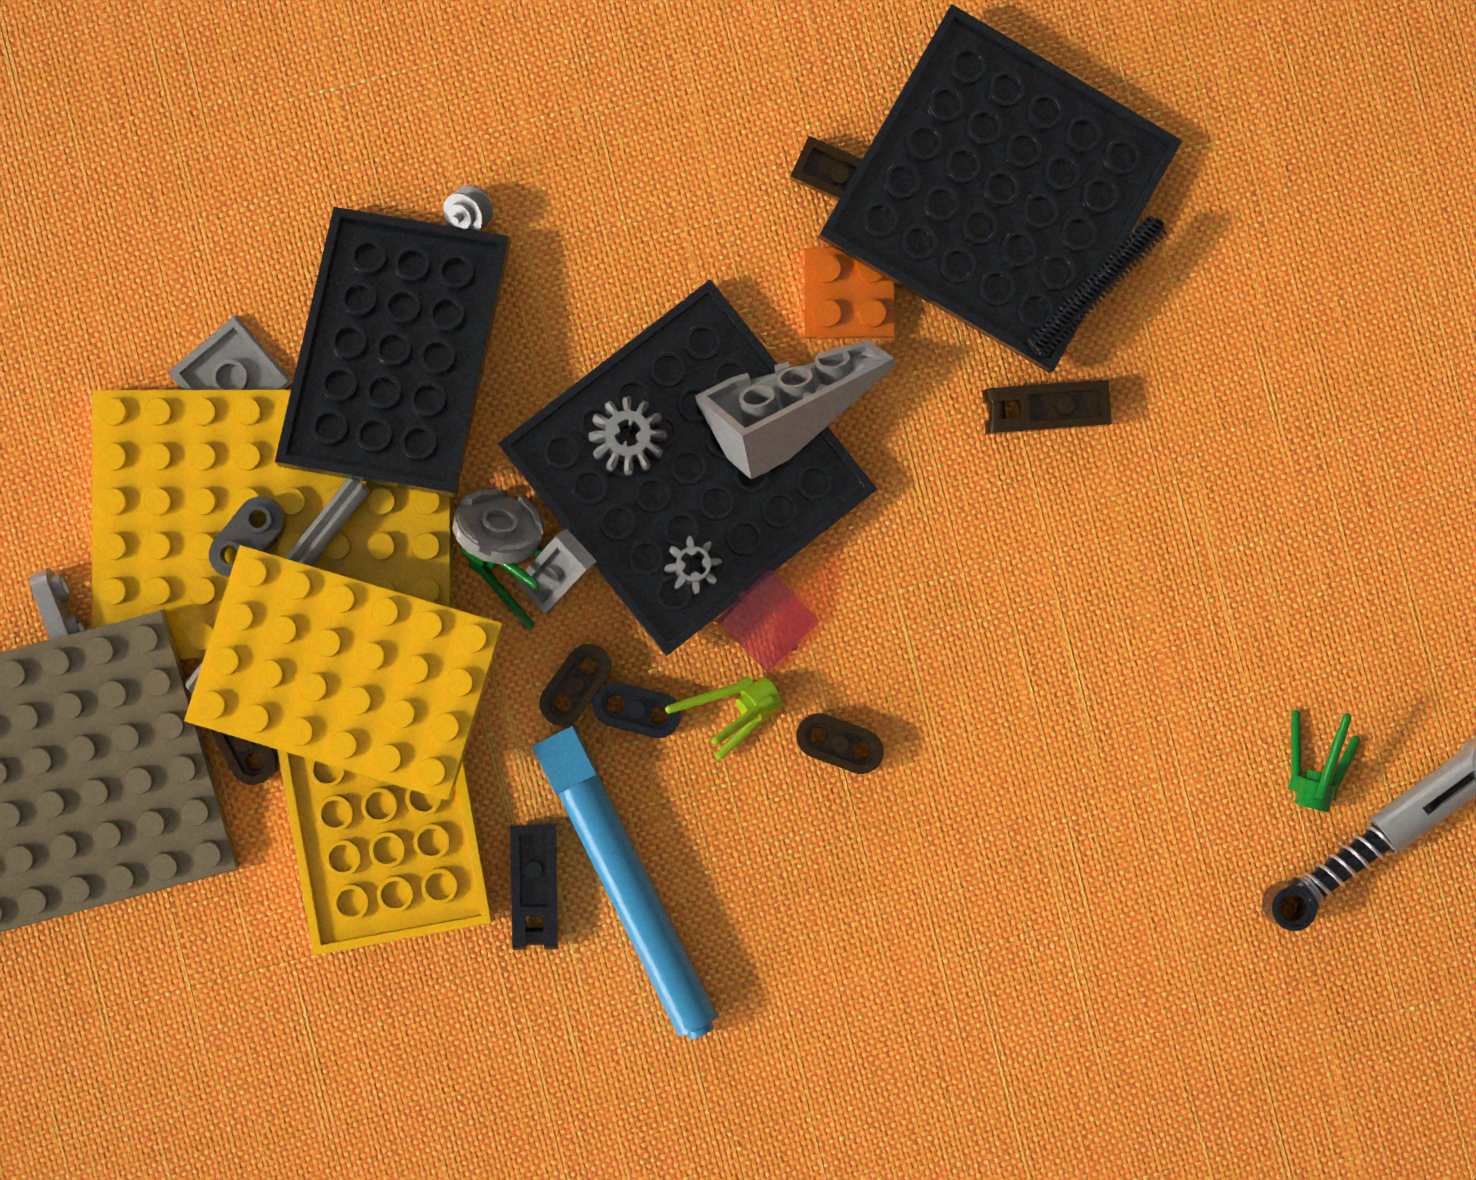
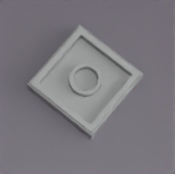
(230, 362)

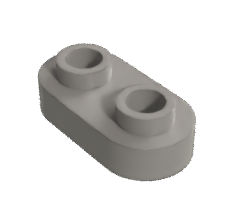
(51, 596)

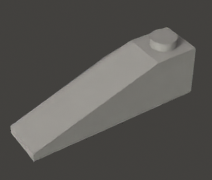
(778, 414)

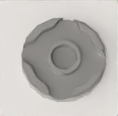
(498, 526)

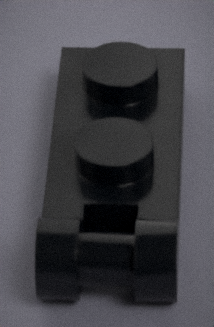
(534, 884)

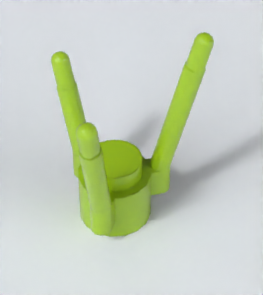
(756, 705)

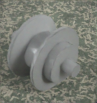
(468, 208)

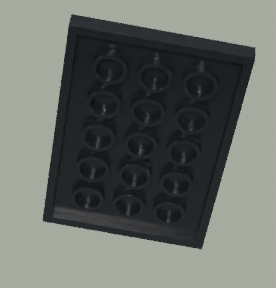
(393, 352)

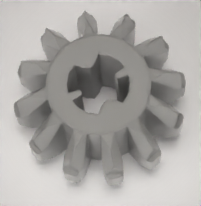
(612, 432)

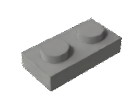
(557, 570)

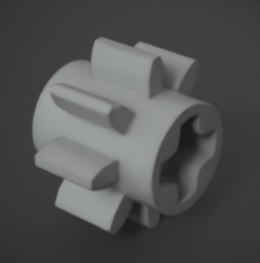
(690, 552)

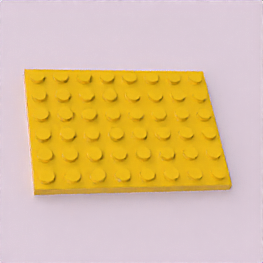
(180, 468)

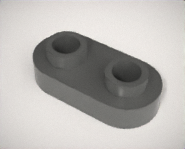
(243, 532)

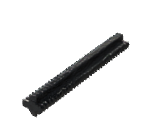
(1096, 285)

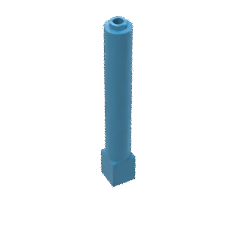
(626, 882)

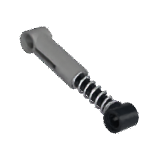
(1389, 829)

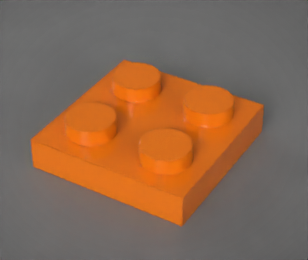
(845, 298)

